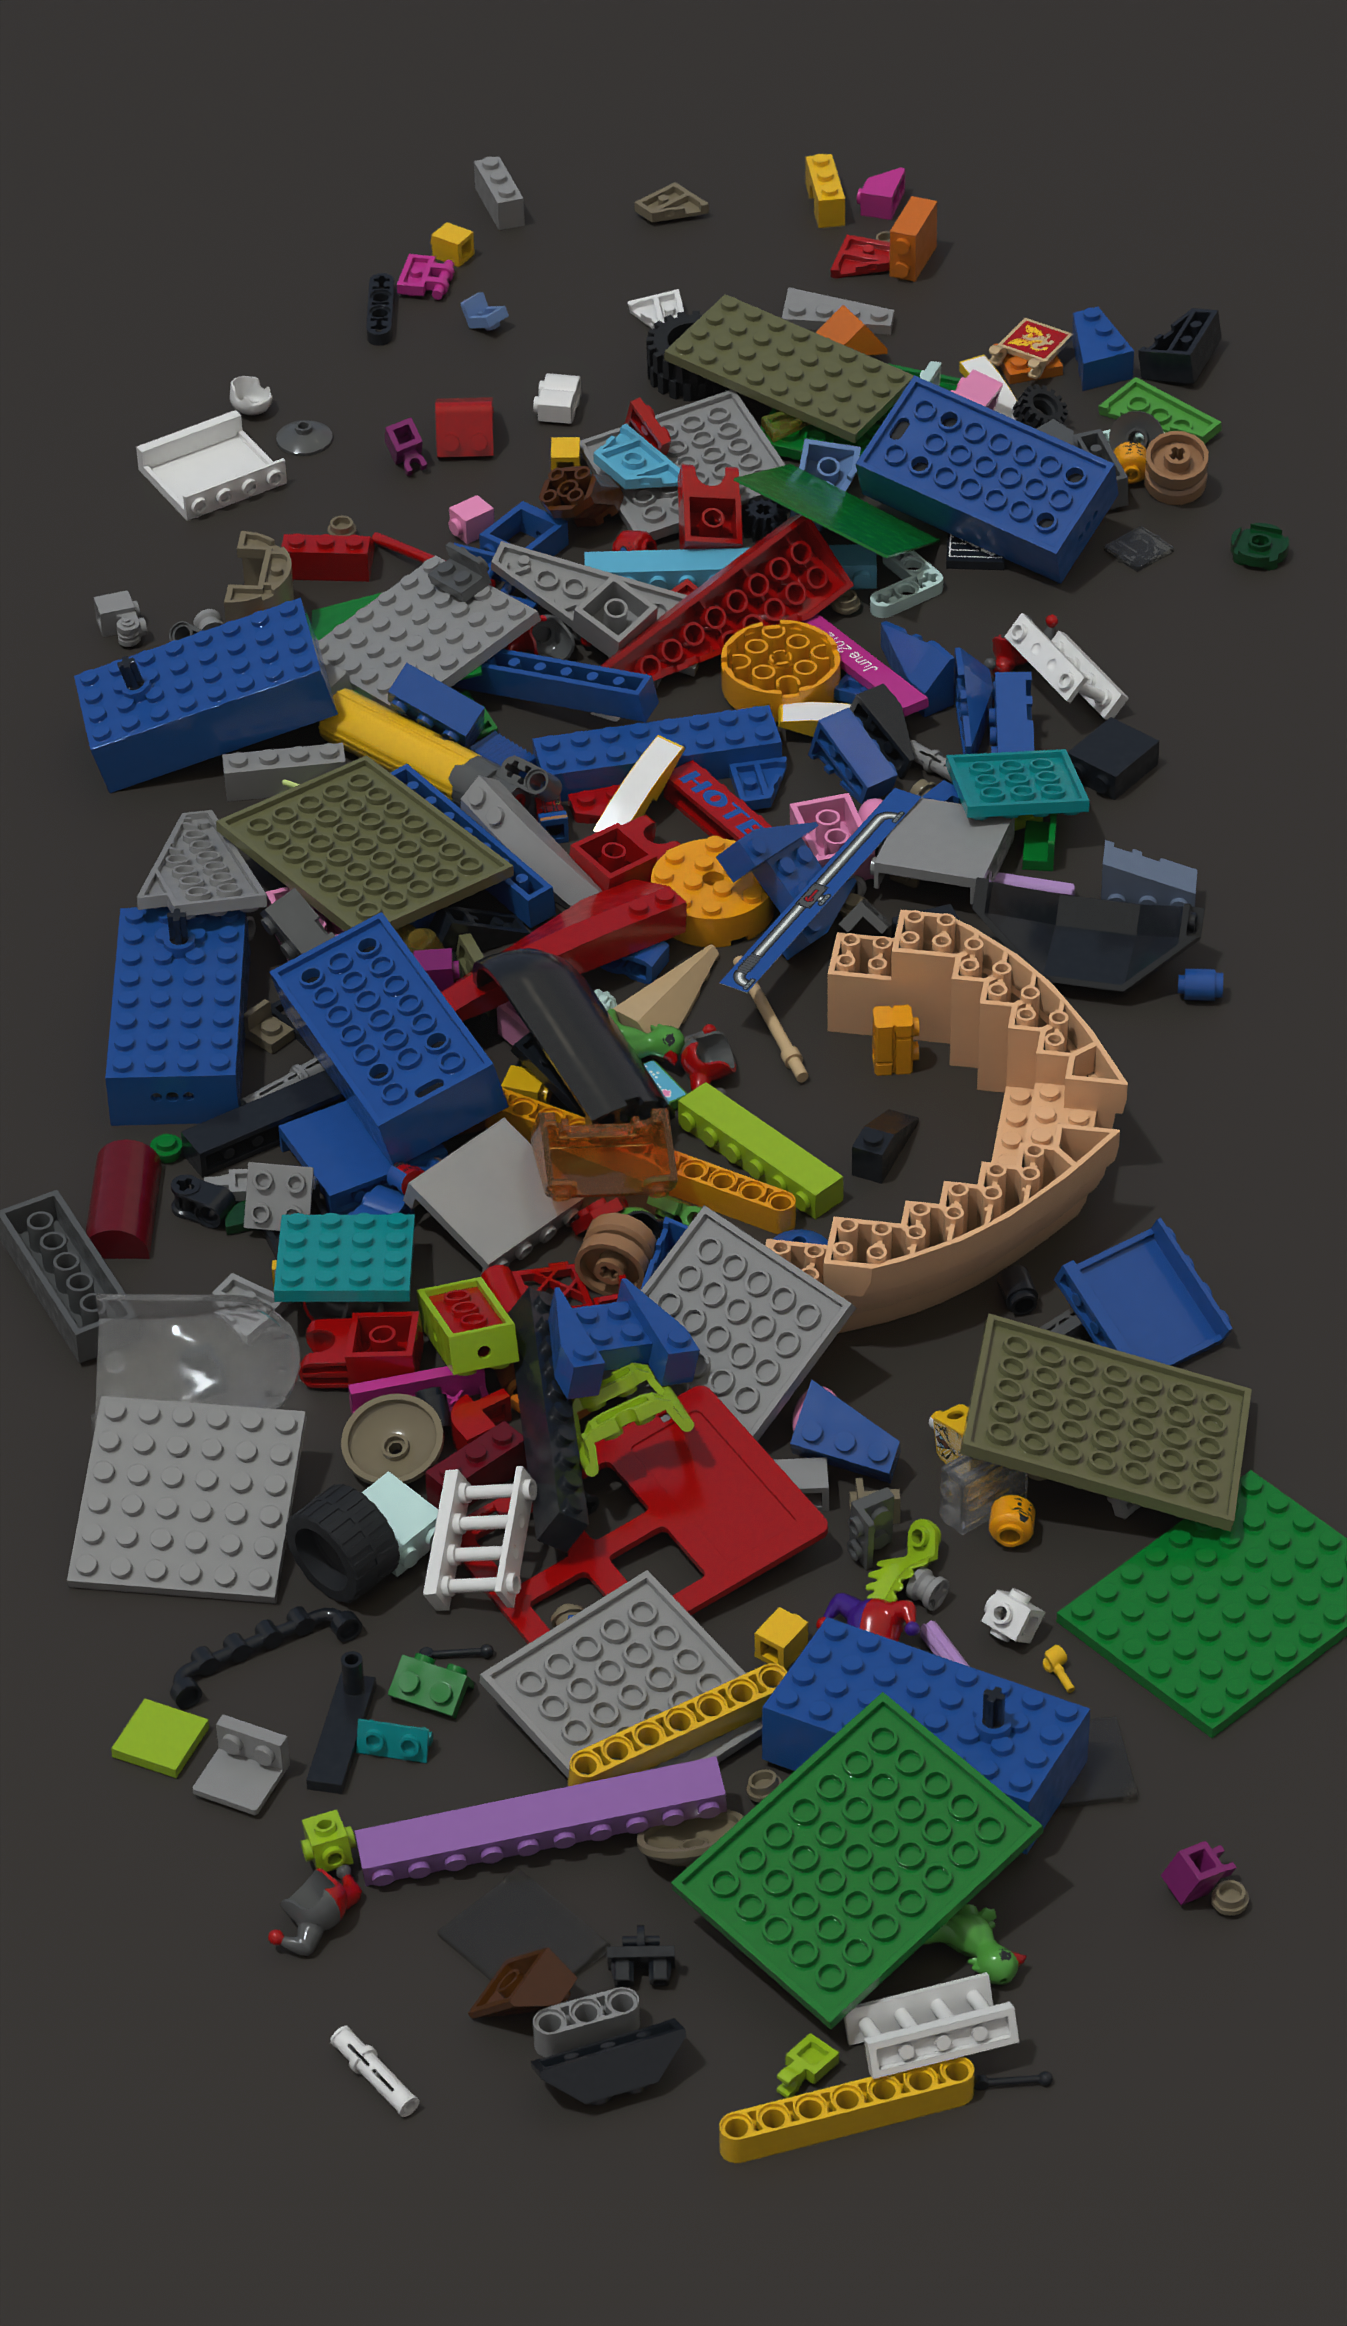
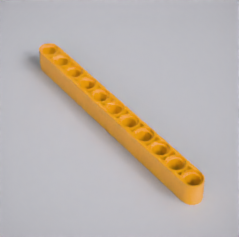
(697, 1179)

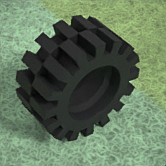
(1045, 401)

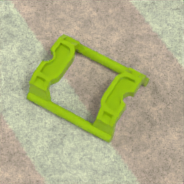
(639, 1409)

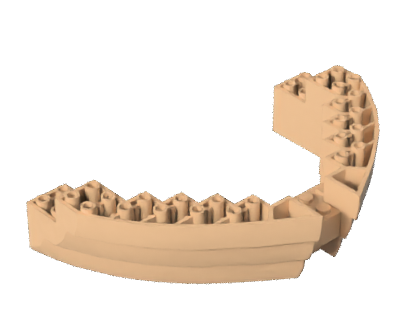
(1050, 1130)

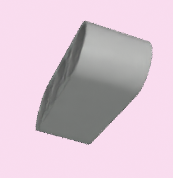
(585, 2021)

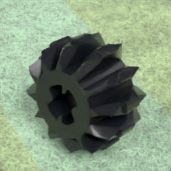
(758, 517)

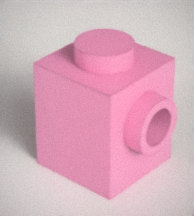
(470, 518)

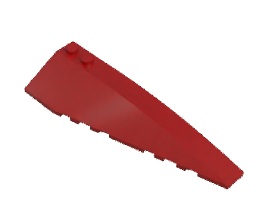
(777, 579)
(588, 936)

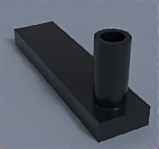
(532, 1057)
(339, 1734)

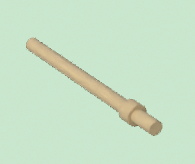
(789, 1054)

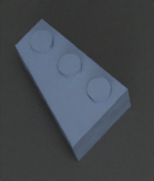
(1145, 881)

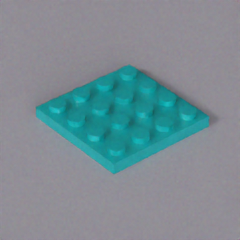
(1017, 784)
(345, 1258)

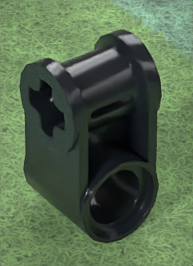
(203, 1202)

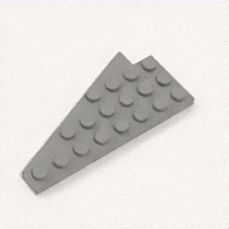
(564, 584)
(200, 872)

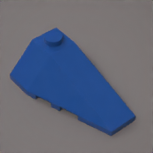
(921, 664)
(973, 698)

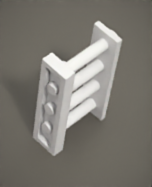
(1066, 667)
(453, 1523)
(931, 2025)

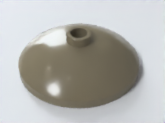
(390, 1425)
(686, 1841)

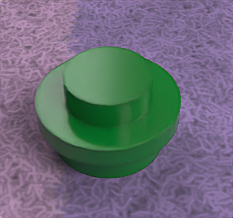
(167, 1147)

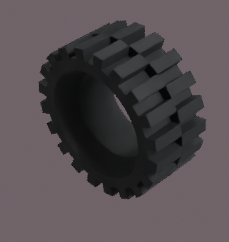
(667, 375)

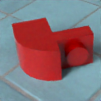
(475, 1418)

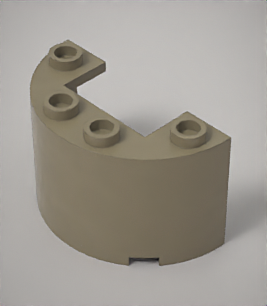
(266, 577)

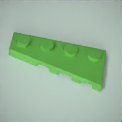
(1168, 410)

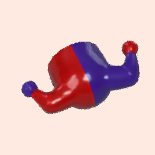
(874, 1615)

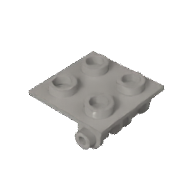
(276, 1192)

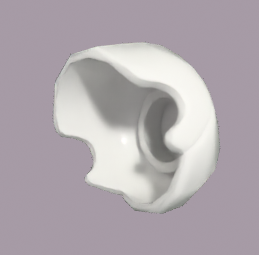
(249, 396)

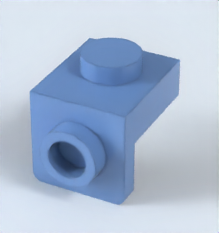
(480, 315)

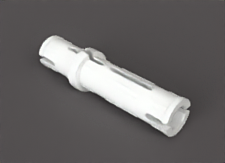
(348, 2045)

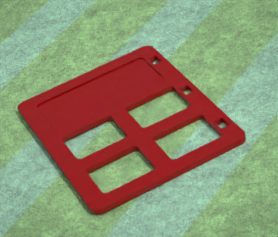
(703, 1488)

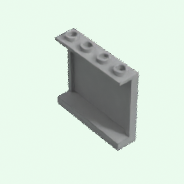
(944, 846)
(492, 1197)

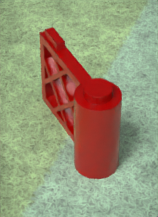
(510, 1286)

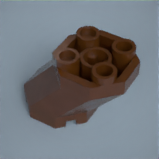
(580, 496)

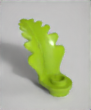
(919, 1554)

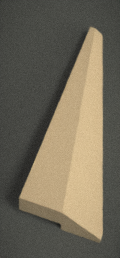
(670, 996)

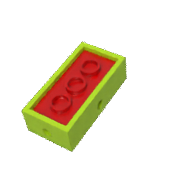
(468, 1326)

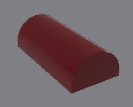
(124, 1200)

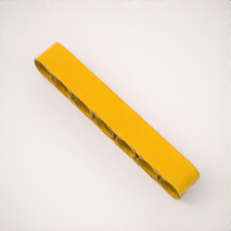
(688, 1716)
(844, 2110)

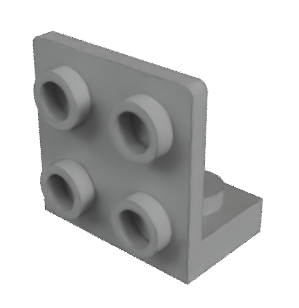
(244, 1766)

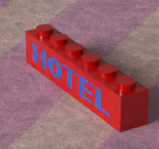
(710, 803)

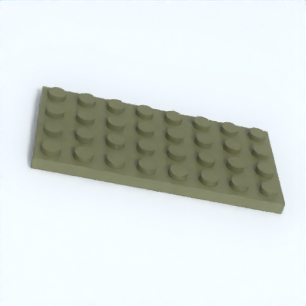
(789, 368)

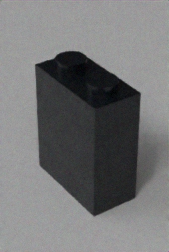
(1114, 758)

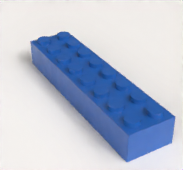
(607, 755)

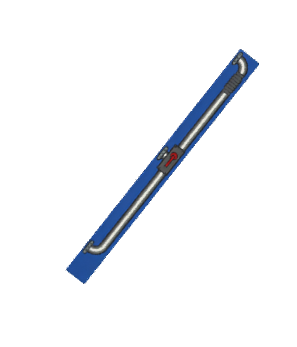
(820, 890)

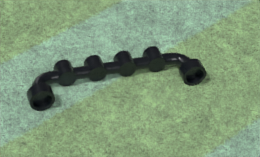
(187, 1692)

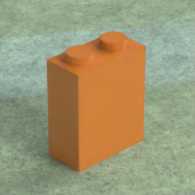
(913, 238)

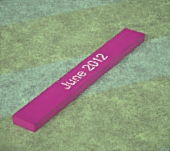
(869, 670)

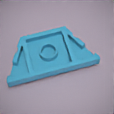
(635, 461)

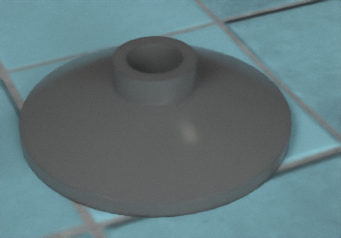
(1130, 424)
(304, 438)

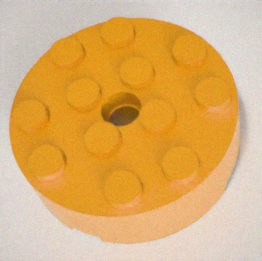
(779, 666)
(715, 905)

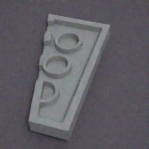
(814, 309)

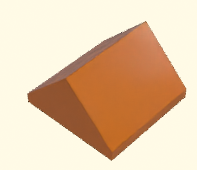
(851, 332)

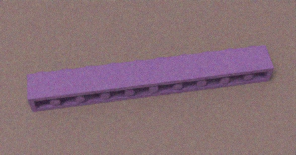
(541, 1821)

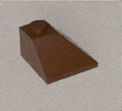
(525, 1985)

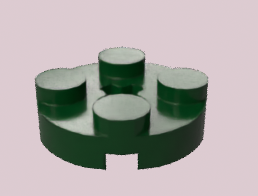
(1248, 552)

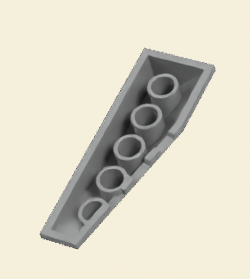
(512, 825)

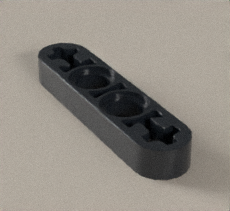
(380, 309)

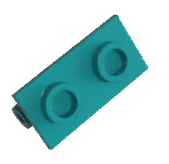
(393, 1740)

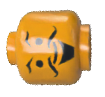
(1133, 460)
(1012, 1520)

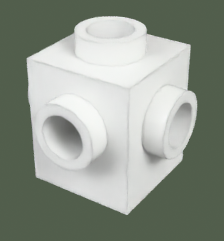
(1012, 1616)

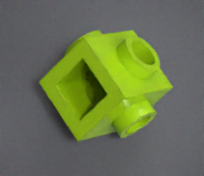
(327, 1841)

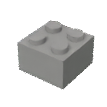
(613, 616)

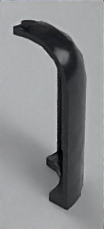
(575, 1034)

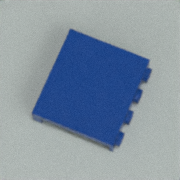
(342, 1155)
(1145, 1299)

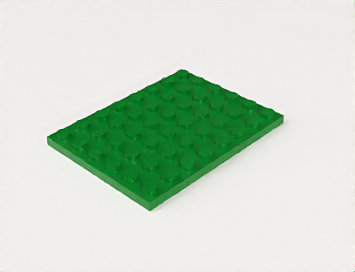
(1221, 1613)
(856, 1859)

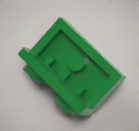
(430, 1686)

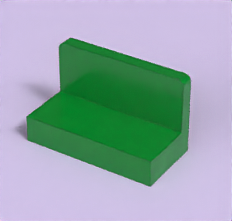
(1040, 845)

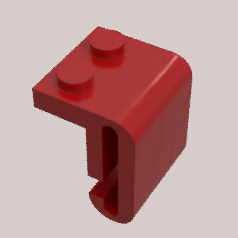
(464, 427)

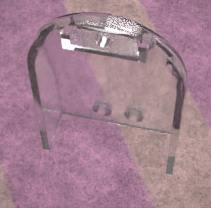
(194, 1350)

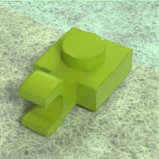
(808, 2061)

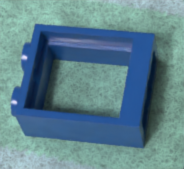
(549, 532)

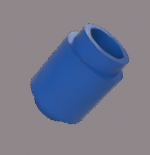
(1201, 984)

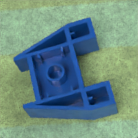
(784, 869)
(615, 1335)

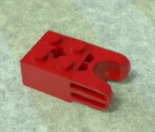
(708, 513)
(620, 852)
(362, 1348)

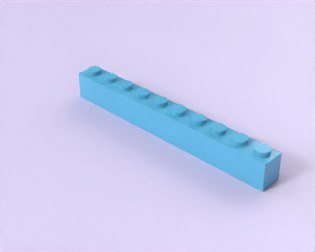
(672, 567)

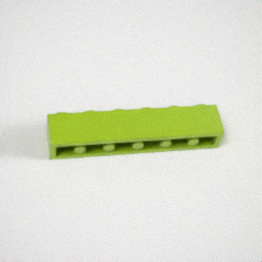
(760, 1149)

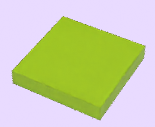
(160, 1738)

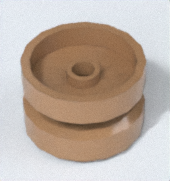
(1176, 468)
(614, 1247)

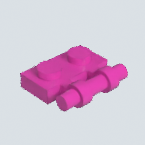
(418, 278)

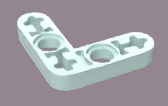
(923, 583)

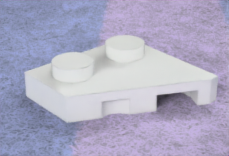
(656, 307)

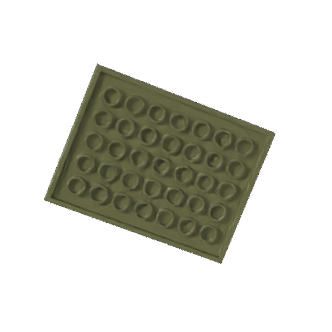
(364, 847)
(1107, 1422)

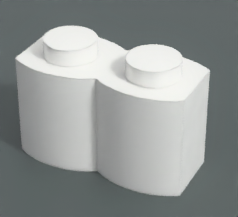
(558, 398)

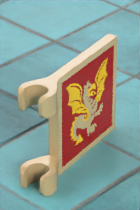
(1031, 342)

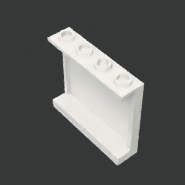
(209, 466)

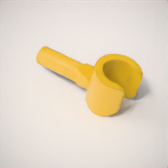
(1053, 1662)

